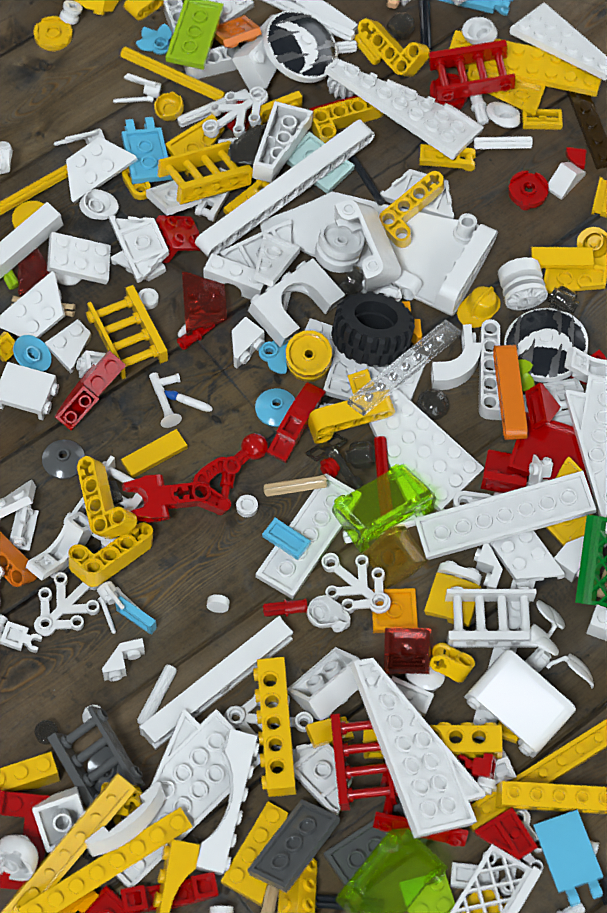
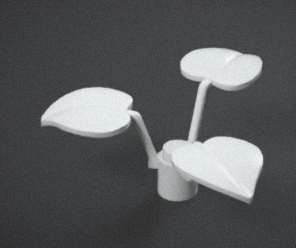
(540, 638)

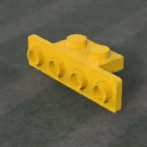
(302, 893)

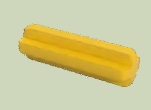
(368, 51)

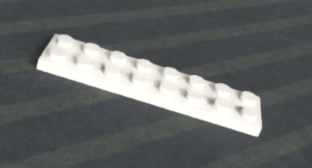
(505, 515)

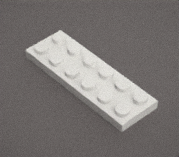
(319, 526)

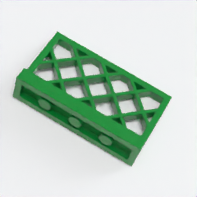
(592, 561)

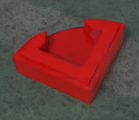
(576, 156)

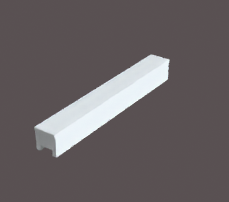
(28, 237)
(217, 681)

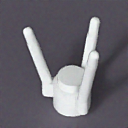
(151, 89)
(88, 136)
(110, 595)

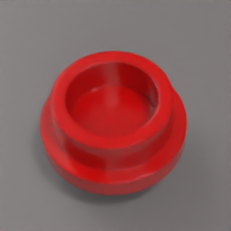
(330, 467)

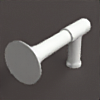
(170, 419)

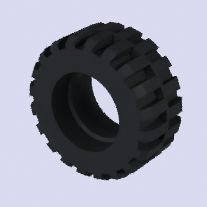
(372, 328)

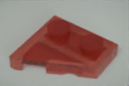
(31, 271)

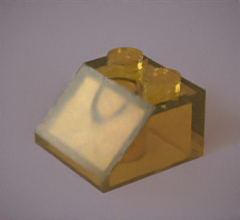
(396, 554)

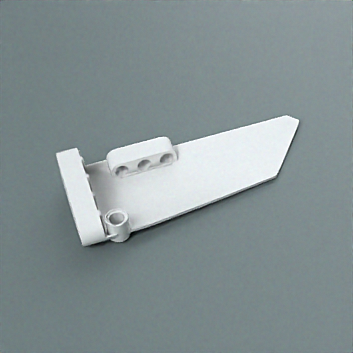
(434, 267)

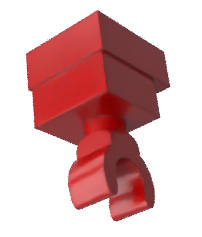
(480, 766)

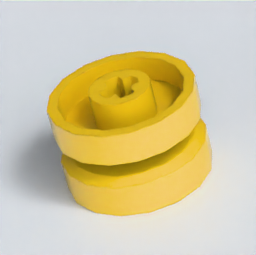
(300, 347)

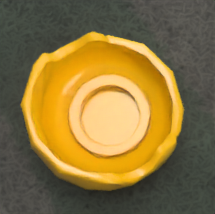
(169, 106)

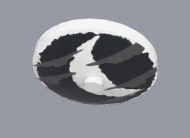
(299, 46)
(543, 340)

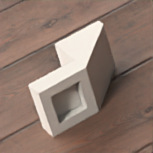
(489, 564)
(115, 667)

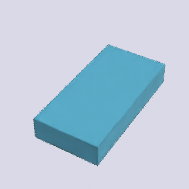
(286, 538)
(137, 616)

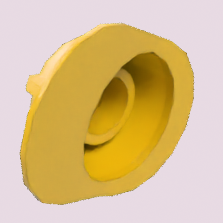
(597, 239)
(478, 306)

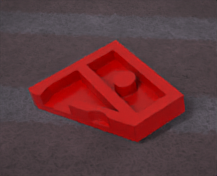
(508, 834)

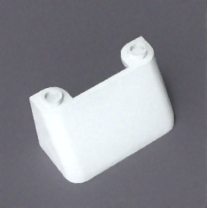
(382, 265)
(521, 701)

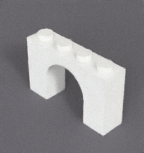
(308, 279)

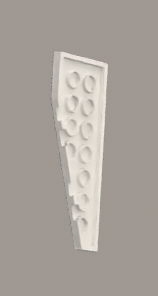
(436, 124)

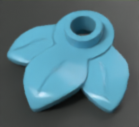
(153, 39)
(277, 360)

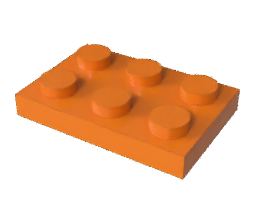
(237, 31)

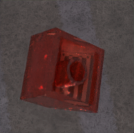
(407, 650)

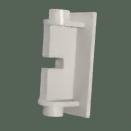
(539, 469)
(24, 528)

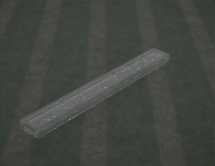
(404, 367)

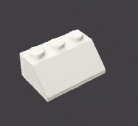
(325, 684)

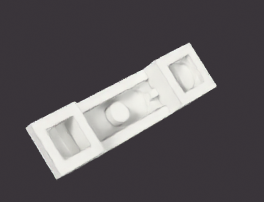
(106, 841)

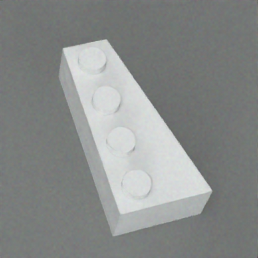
(254, 62)
(281, 137)

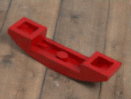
(191, 891)

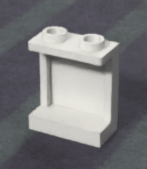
(27, 389)

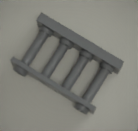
(74, 762)

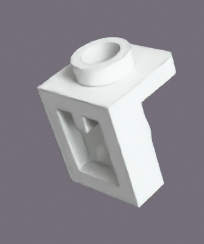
(86, 361)

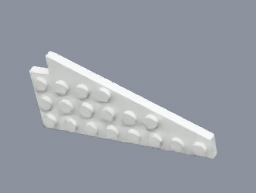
(589, 422)
(423, 447)
(424, 771)
(191, 778)

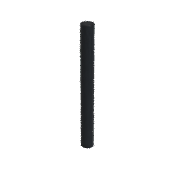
(367, 180)

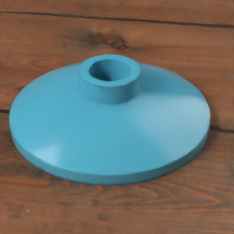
(32, 353)
(271, 414)

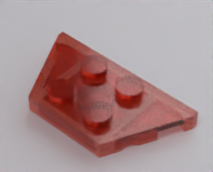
(202, 302)

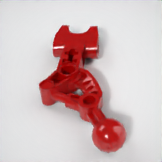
(160, 497)

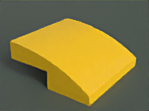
(436, 602)

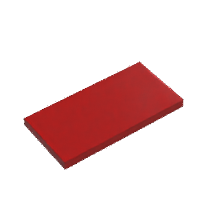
(551, 441)

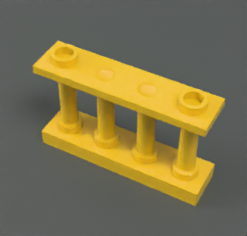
(209, 185)
(140, 317)

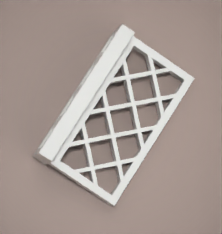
(518, 895)

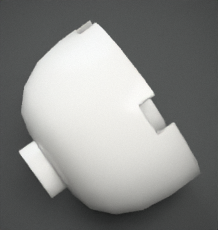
(18, 857)

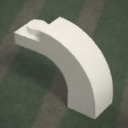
(584, 365)
(456, 372)
(55, 558)

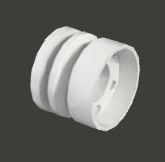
(522, 283)

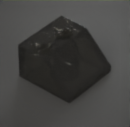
(246, 146)

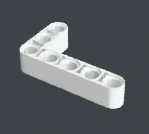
(219, 58)
(488, 377)

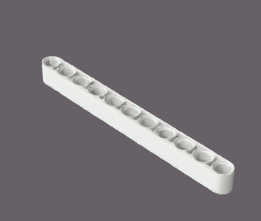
(284, 188)

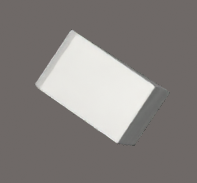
(565, 179)

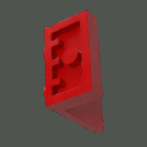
(178, 234)
(496, 475)

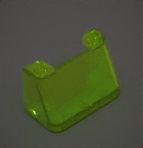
(382, 505)
(392, 875)

